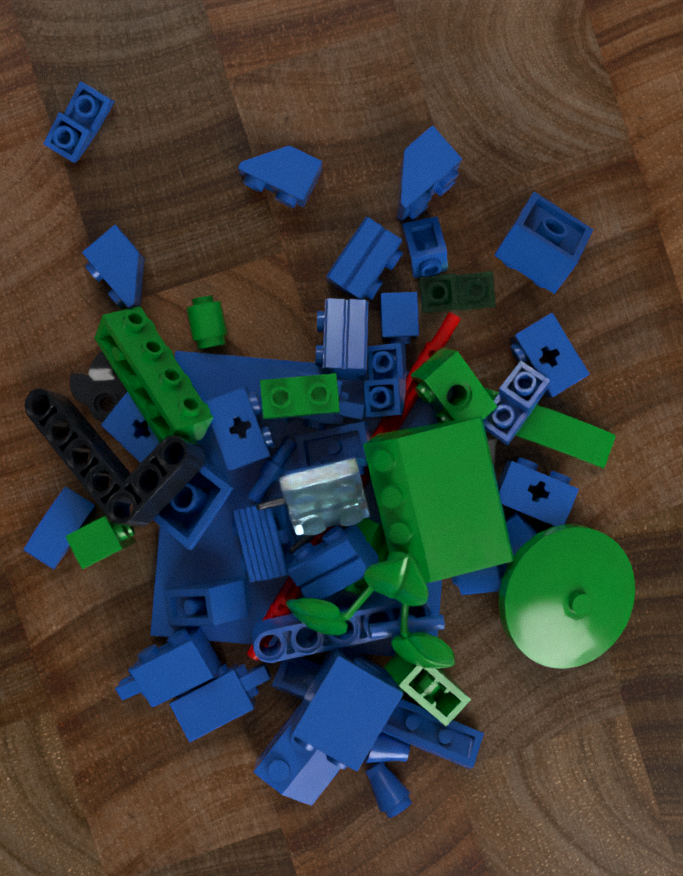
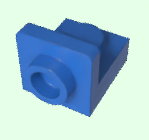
(426, 247)

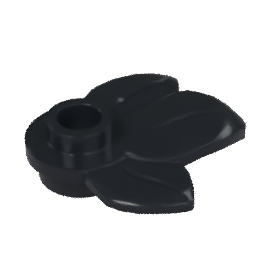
(98, 385)

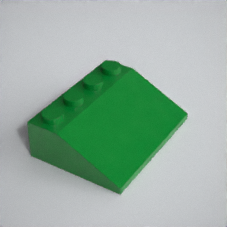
(440, 497)

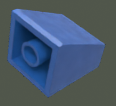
(345, 708)

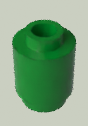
(207, 322)

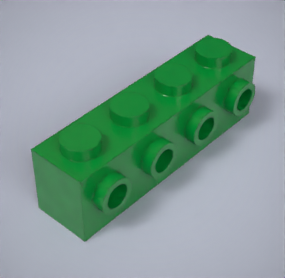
(152, 375)

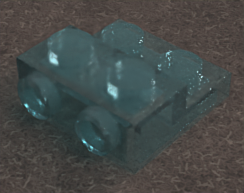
(325, 497)

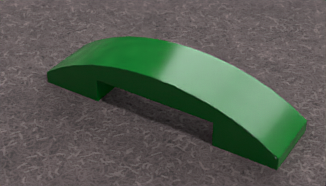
(565, 435)

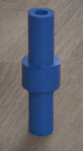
(272, 470)
(392, 628)

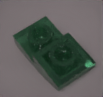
(458, 292)

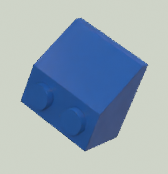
(544, 243)
(195, 505)
(294, 769)

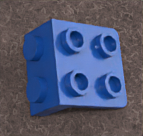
(332, 446)

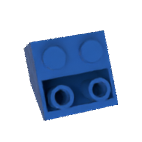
(426, 169)

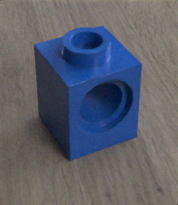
(399, 317)

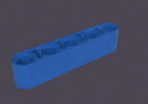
(287, 626)

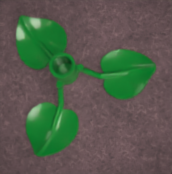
(396, 579)

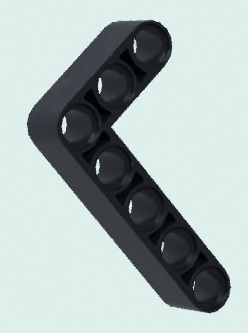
(57, 414)

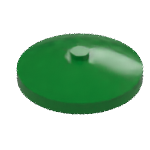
(566, 596)

